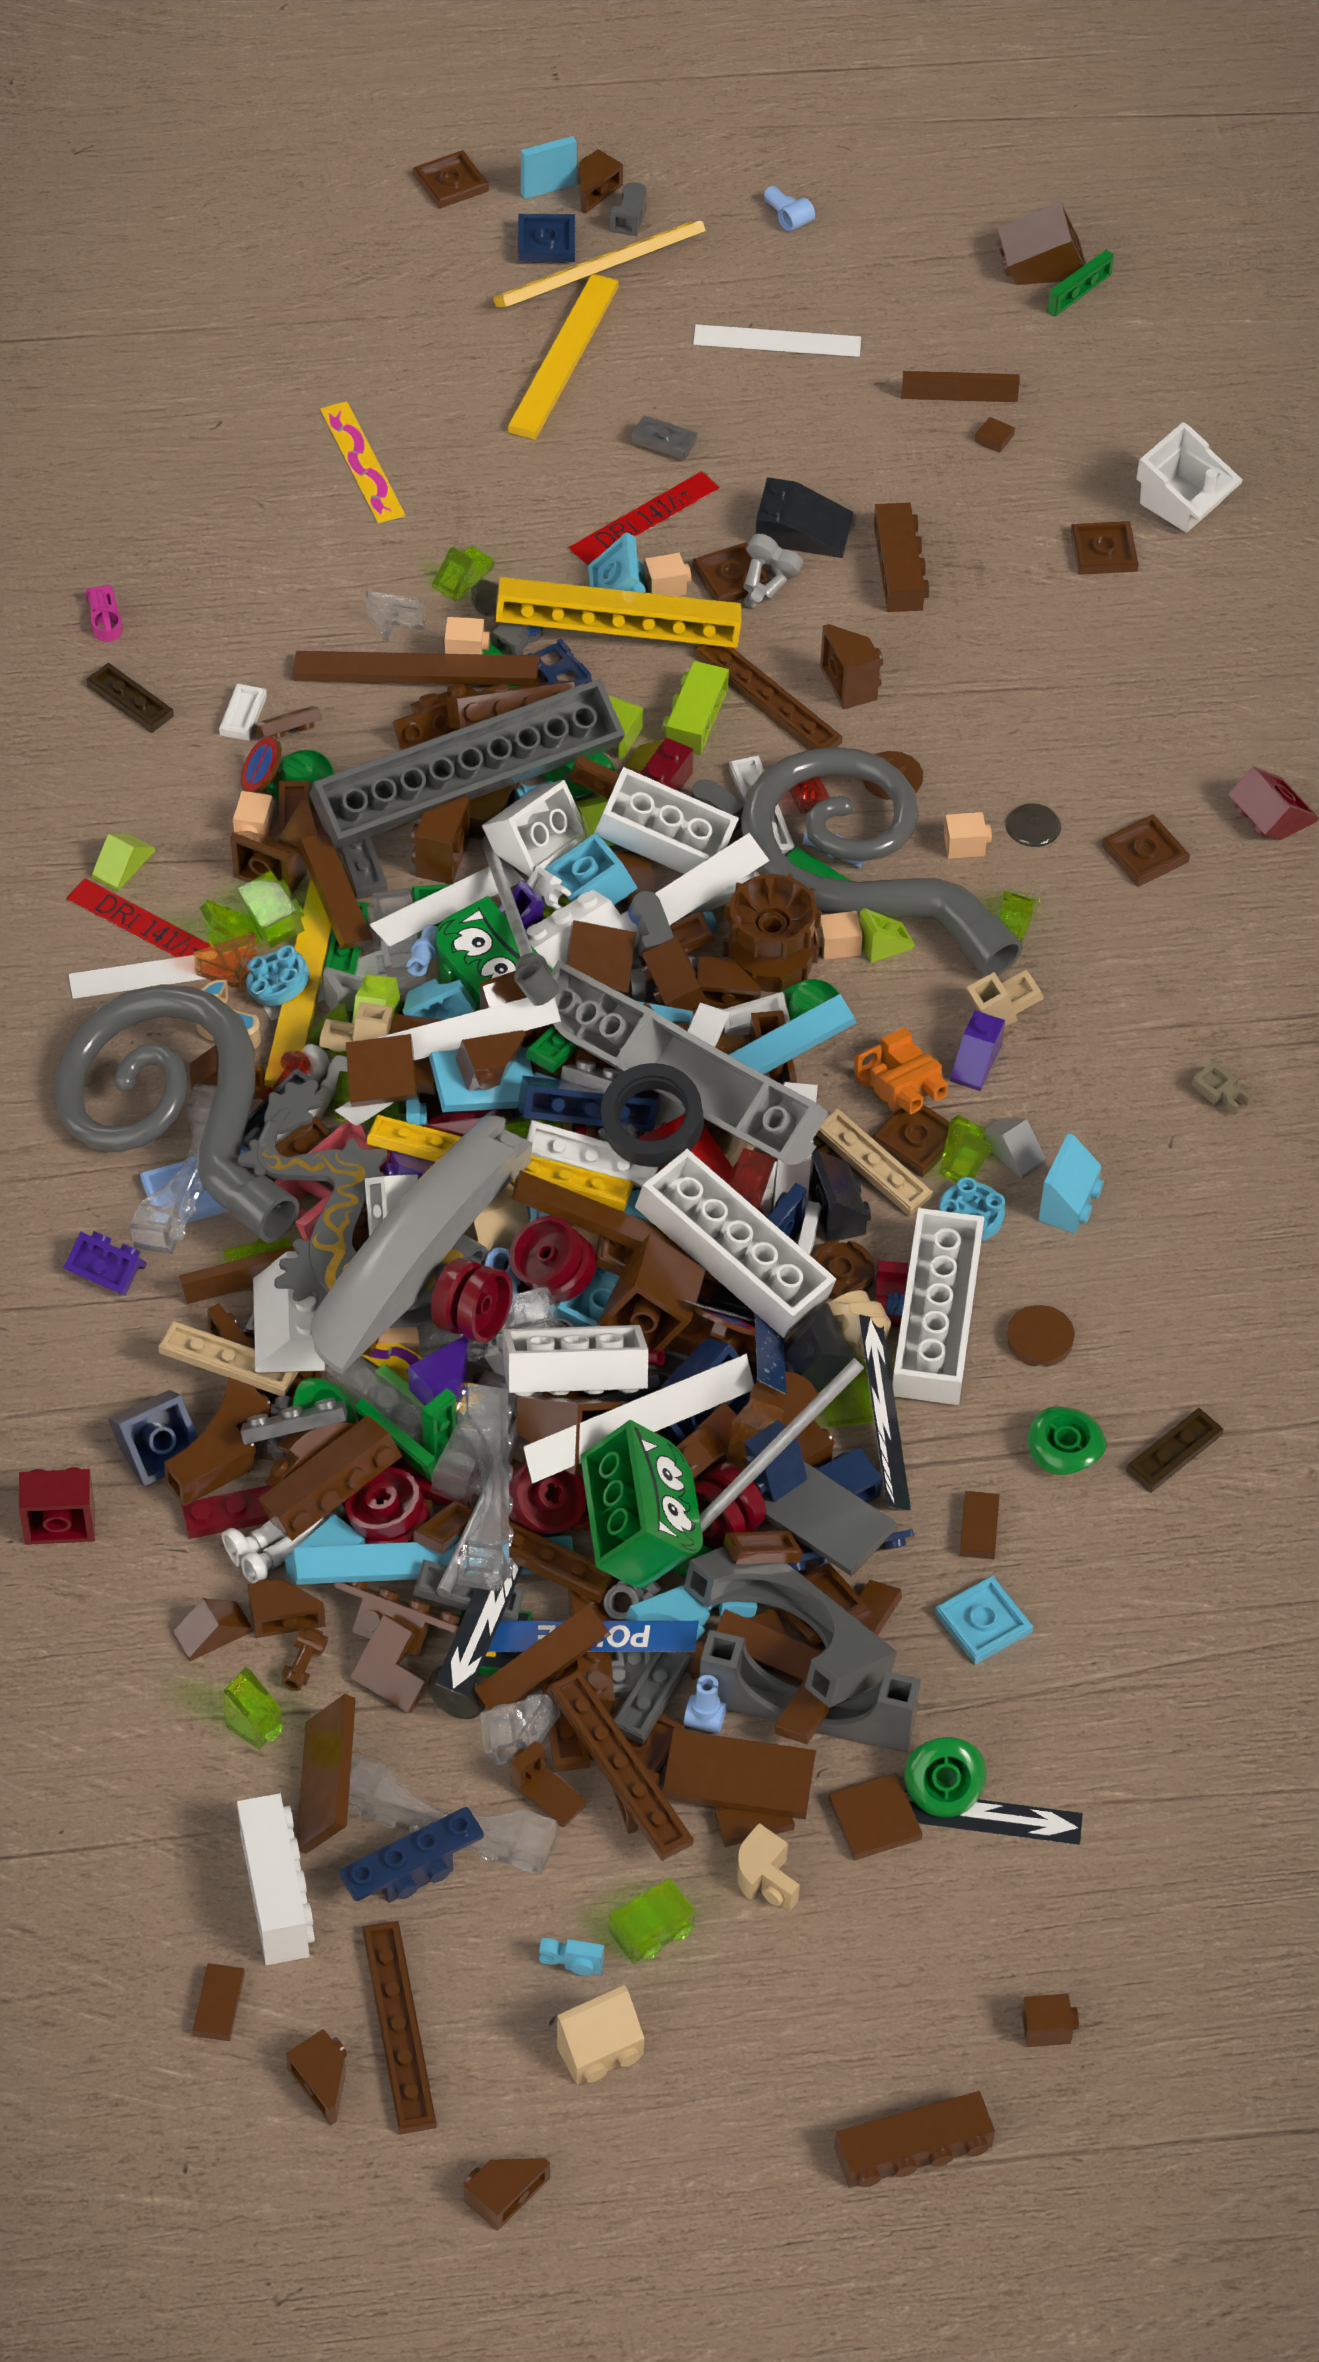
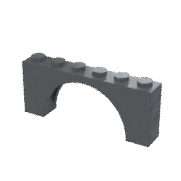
(853, 1653)
(876, 1716)

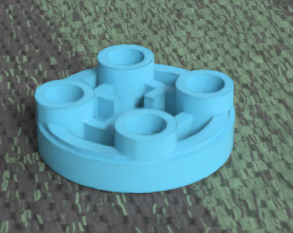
(277, 976)
(978, 1200)

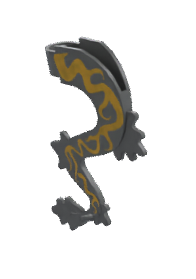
(331, 1242)

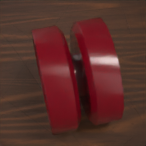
(553, 1256)
(471, 1300)
(547, 1504)
(388, 1508)
(740, 1516)

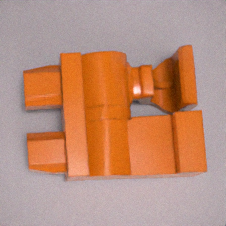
(904, 1074)

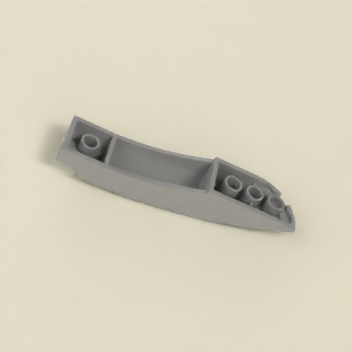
(730, 1091)
(414, 1240)

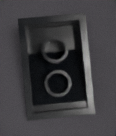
(802, 519)

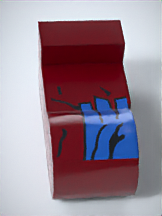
(891, 1288)

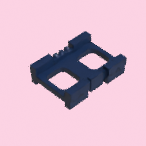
(568, 663)

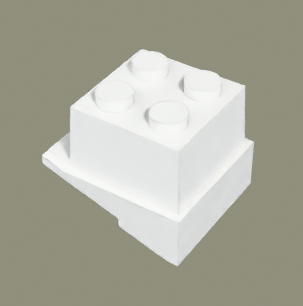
(1184, 478)

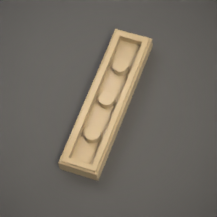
(874, 1162)
(221, 1358)

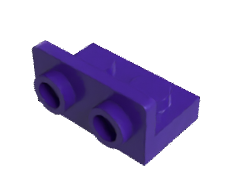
(103, 1263)

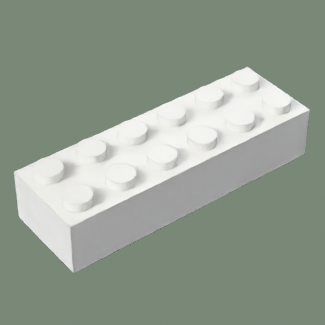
(735, 1243)
(938, 1306)

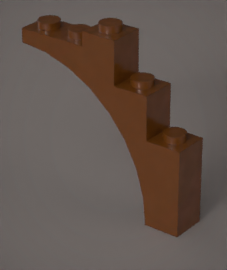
(219, 1451)

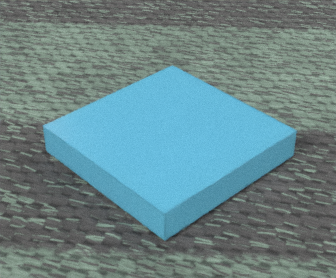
(548, 167)
(983, 1620)

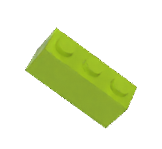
(696, 705)

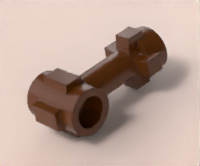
(309, 1642)

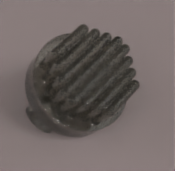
(485, 597)

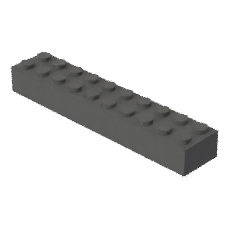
(466, 763)

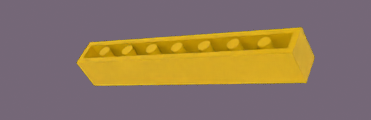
(618, 612)

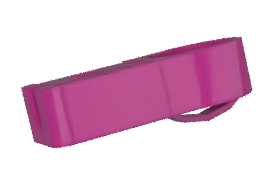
(104, 611)

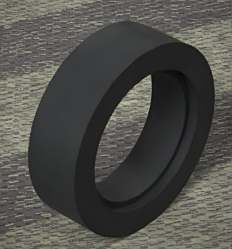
(644, 1078)

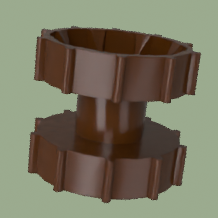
(773, 930)

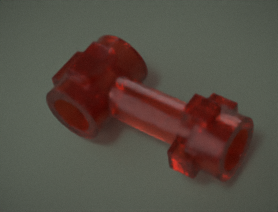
(289, 1062)

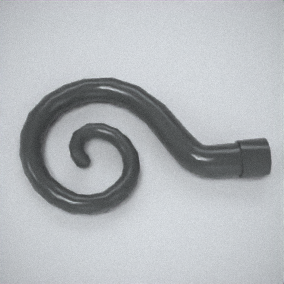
(980, 934)
(252, 1200)

